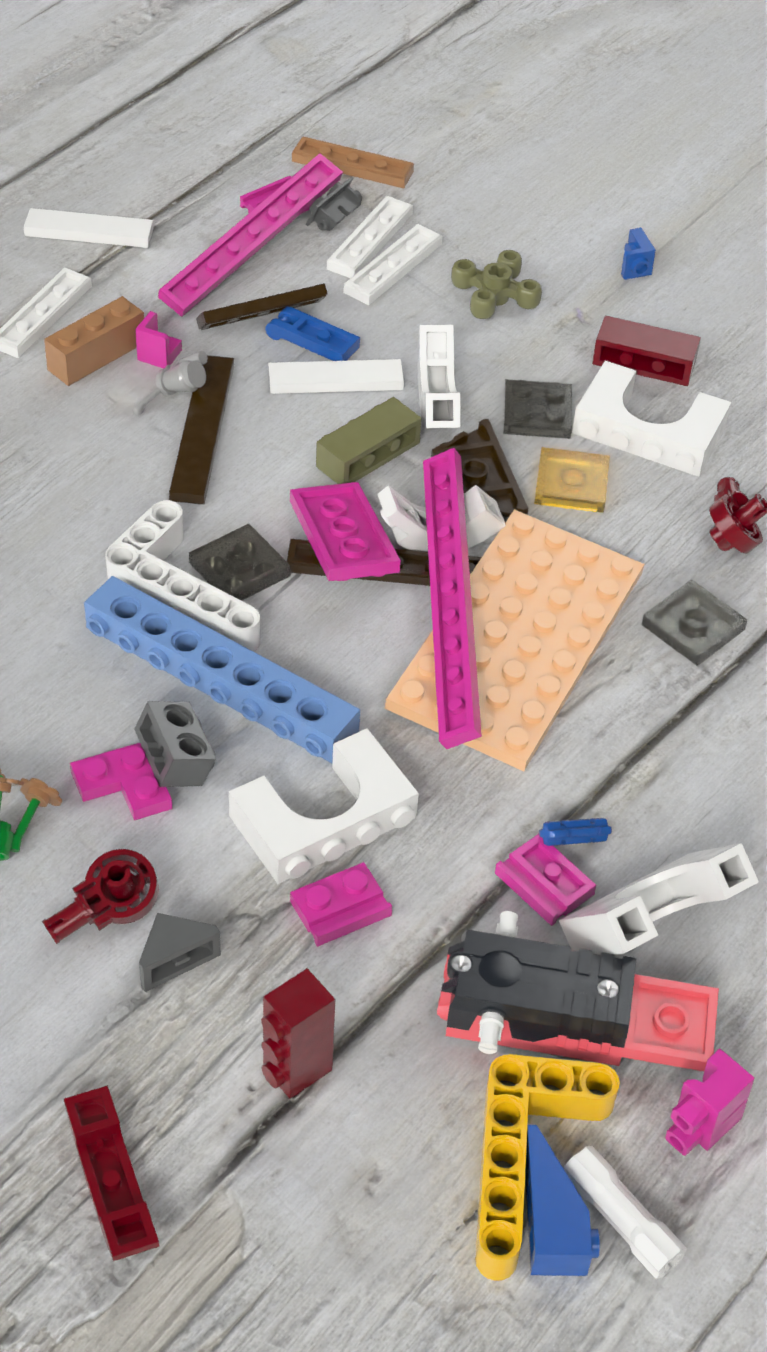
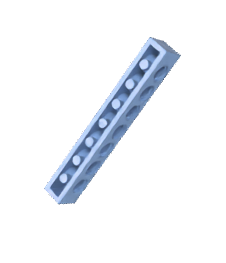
(221, 668)

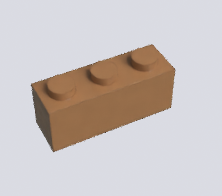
(93, 341)

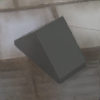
(176, 948)

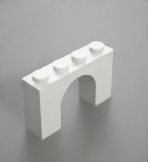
(678, 444)
(295, 843)
(627, 915)

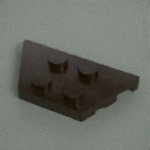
(486, 467)

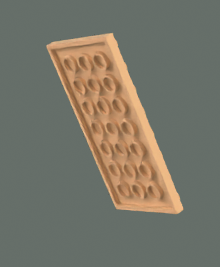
(537, 622)

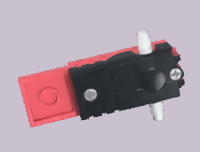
(571, 1002)

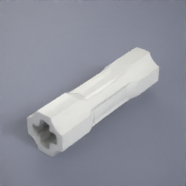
(648, 1238)

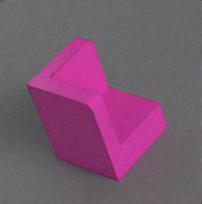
(155, 346)

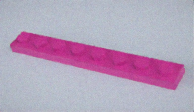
(249, 235)

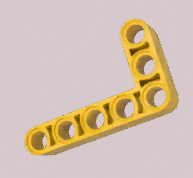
(509, 1143)

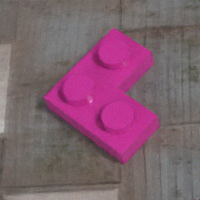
(123, 771)

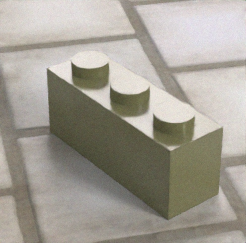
(368, 441)

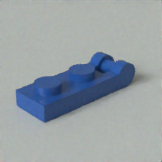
(313, 334)

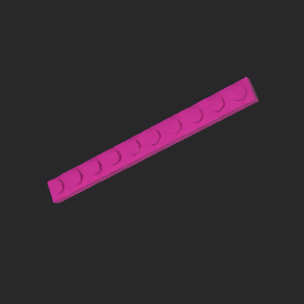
(451, 601)

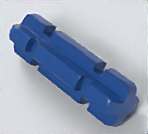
(575, 831)

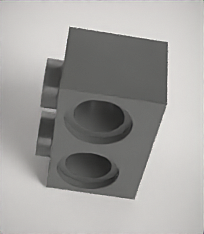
(175, 744)

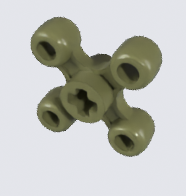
(496, 284)

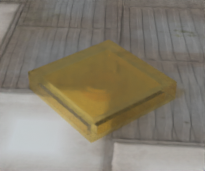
(572, 479)

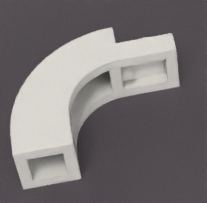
(436, 377)
(410, 523)

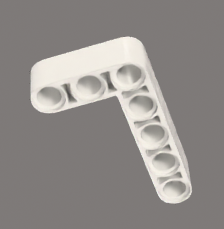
(139, 561)

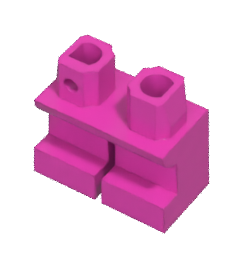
(710, 1106)

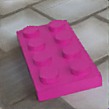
(344, 531)

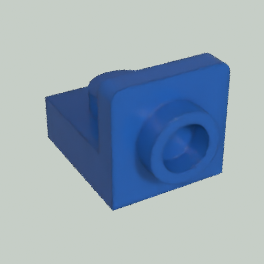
(638, 255)

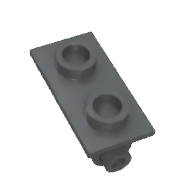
(331, 210)

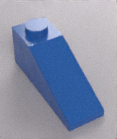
(556, 1215)

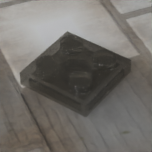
(537, 409)
(240, 563)
(694, 622)

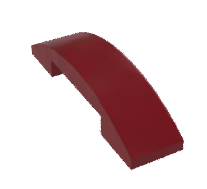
(110, 1174)

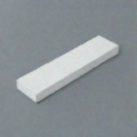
(88, 228)
(370, 237)
(392, 264)
(42, 311)
(335, 376)

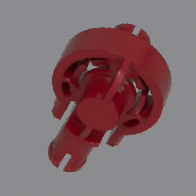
(736, 517)
(108, 894)

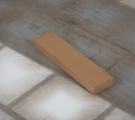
(356, 162)

